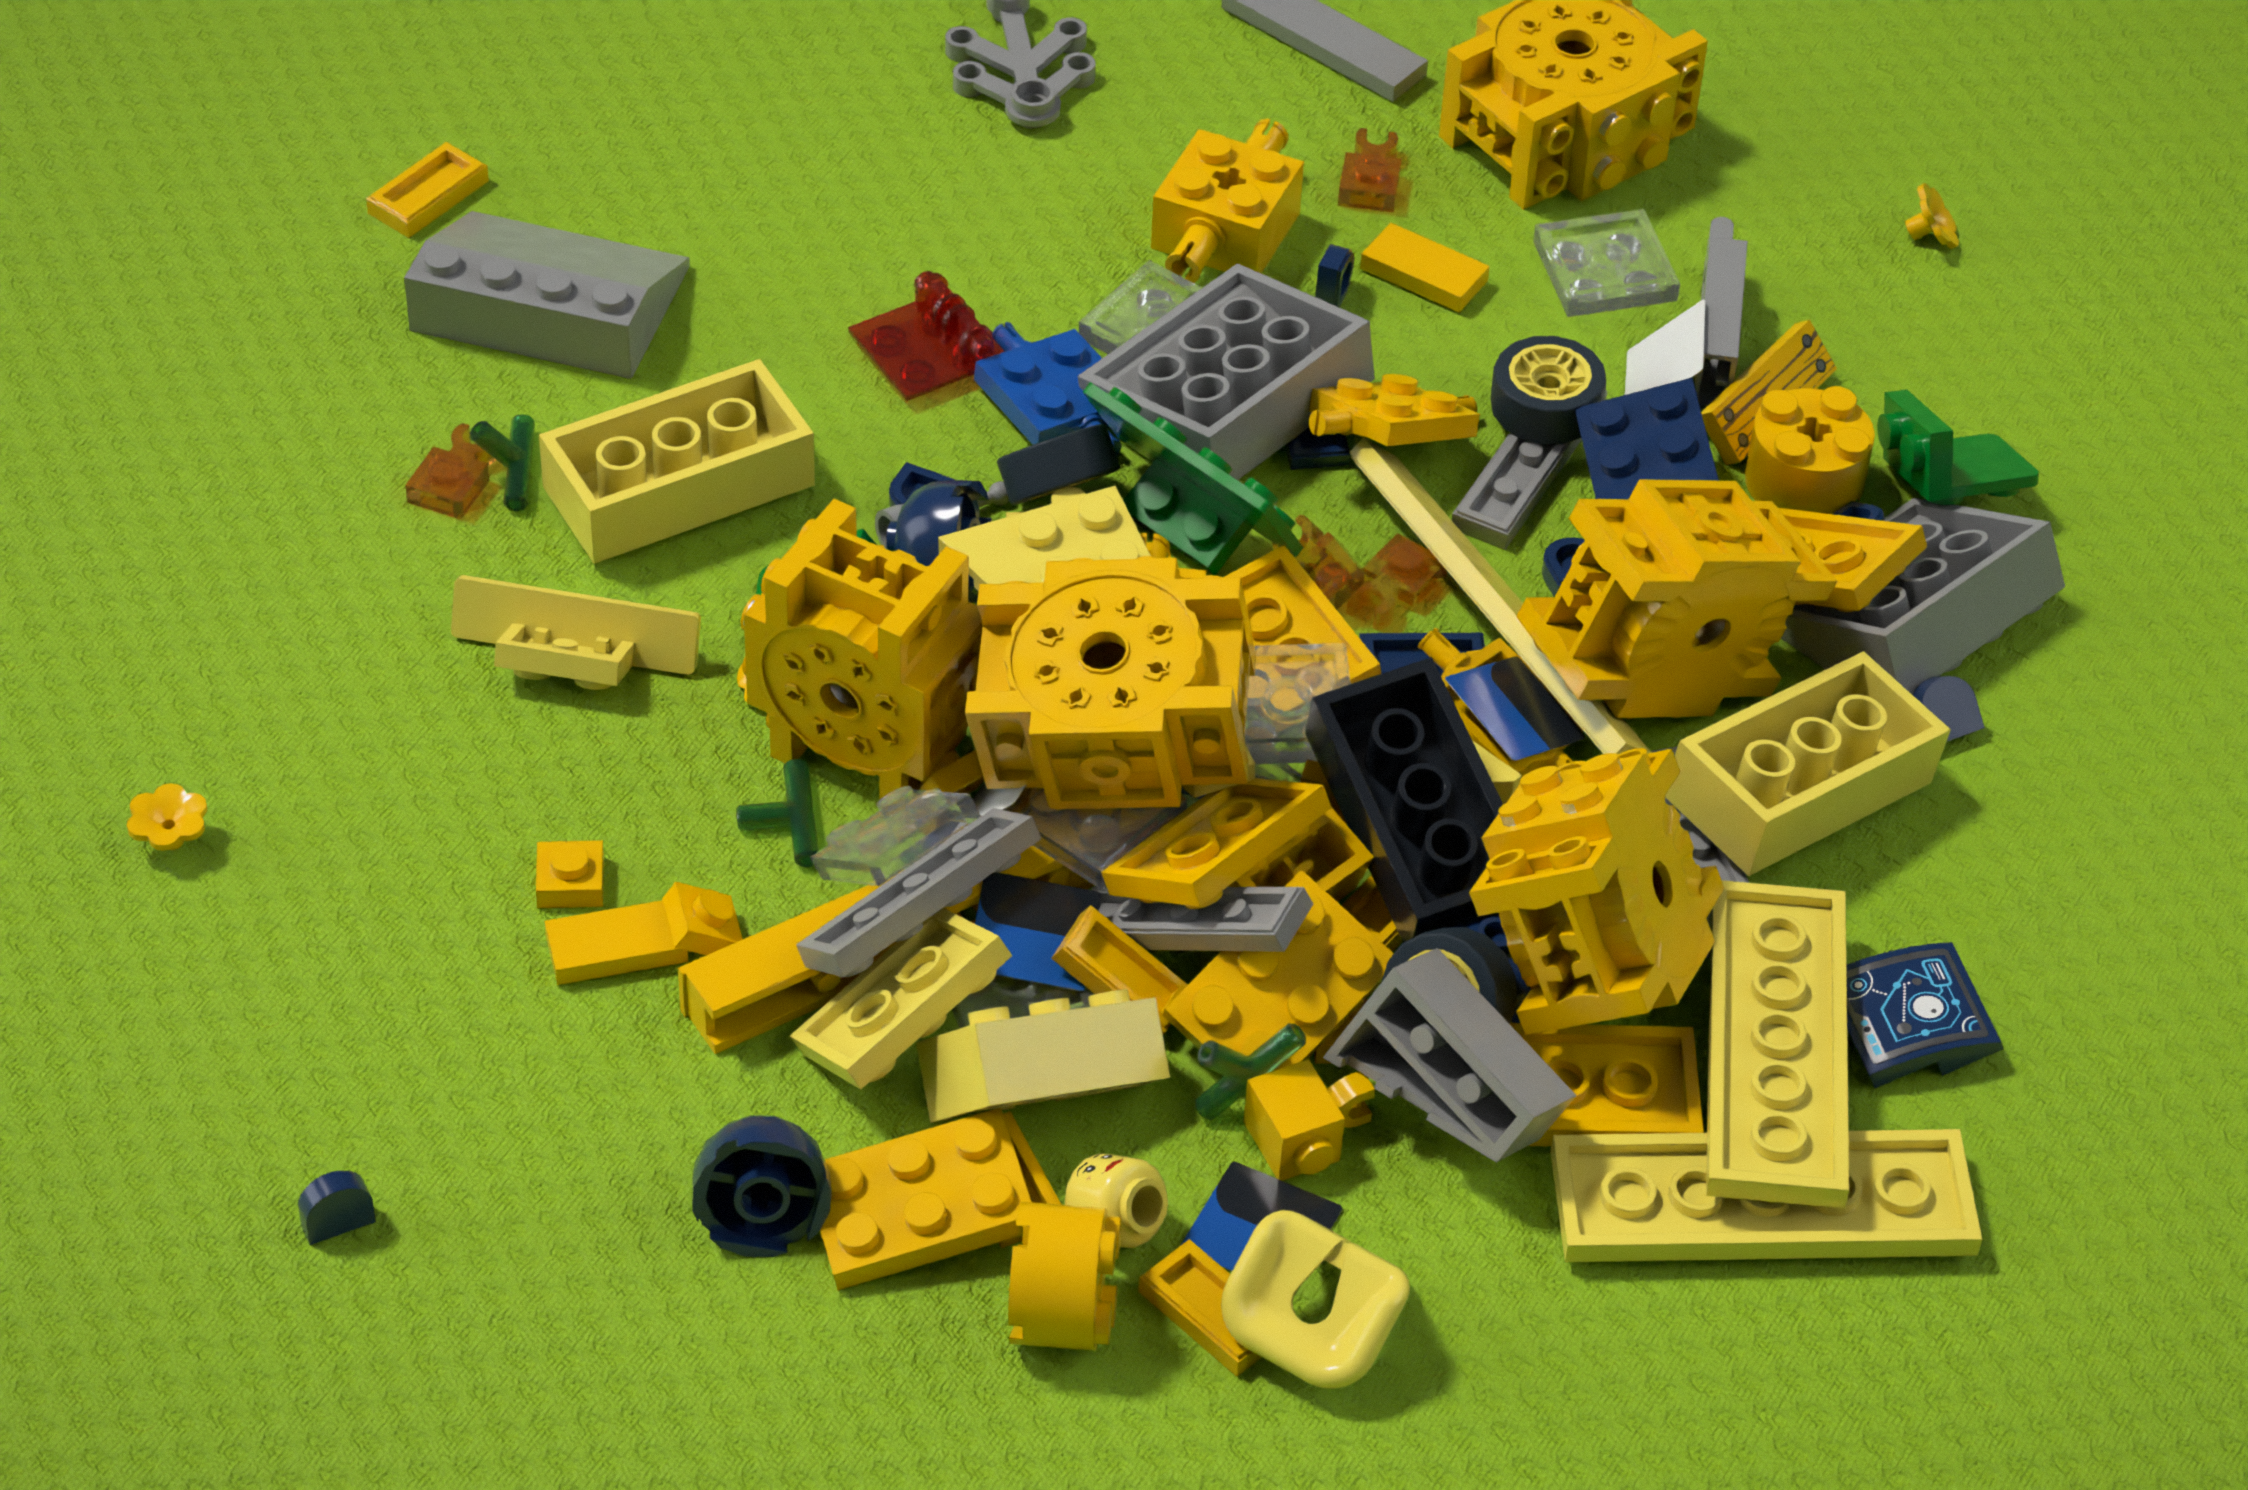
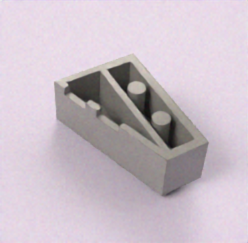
(1454, 1057)

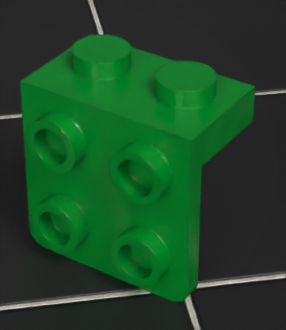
(1944, 466)

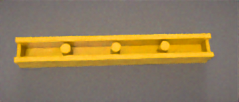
(763, 977)

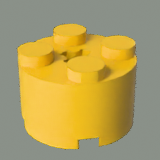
(1809, 449)
(1060, 1276)

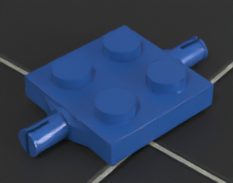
(1040, 384)

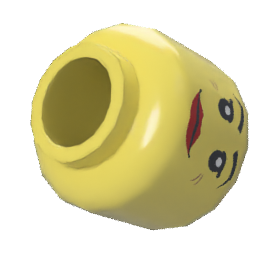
(1127, 1189)

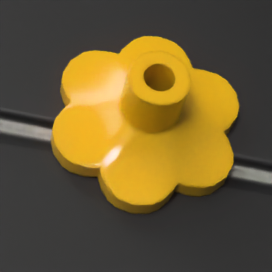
(1933, 218)
(167, 817)

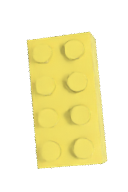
(677, 460)
(1806, 762)

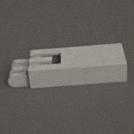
(1723, 310)

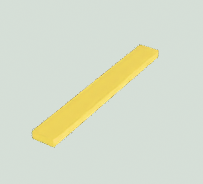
(1485, 589)

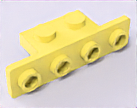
(572, 633)

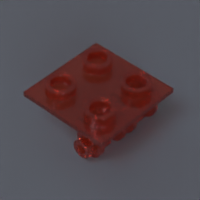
(926, 340)

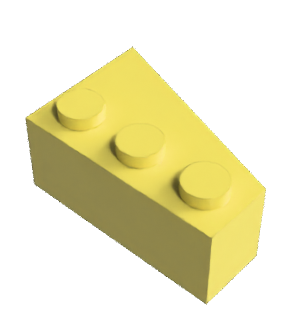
(1043, 1055)

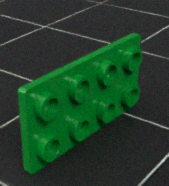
(1189, 493)

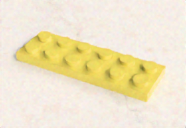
(1778, 1046)
(1649, 1202)

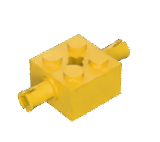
(1227, 202)

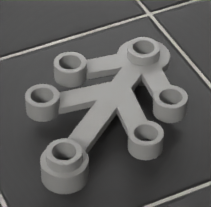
(1030, 99)

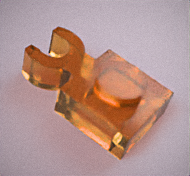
(1370, 174)
(452, 478)
(1328, 563)
(1398, 575)

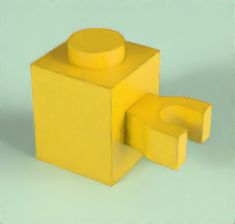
(1301, 1120)

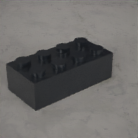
(1408, 790)

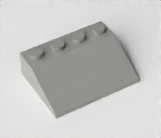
(542, 292)
(1238, 364)
(1948, 602)

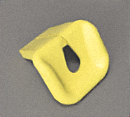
(1262, 1291)

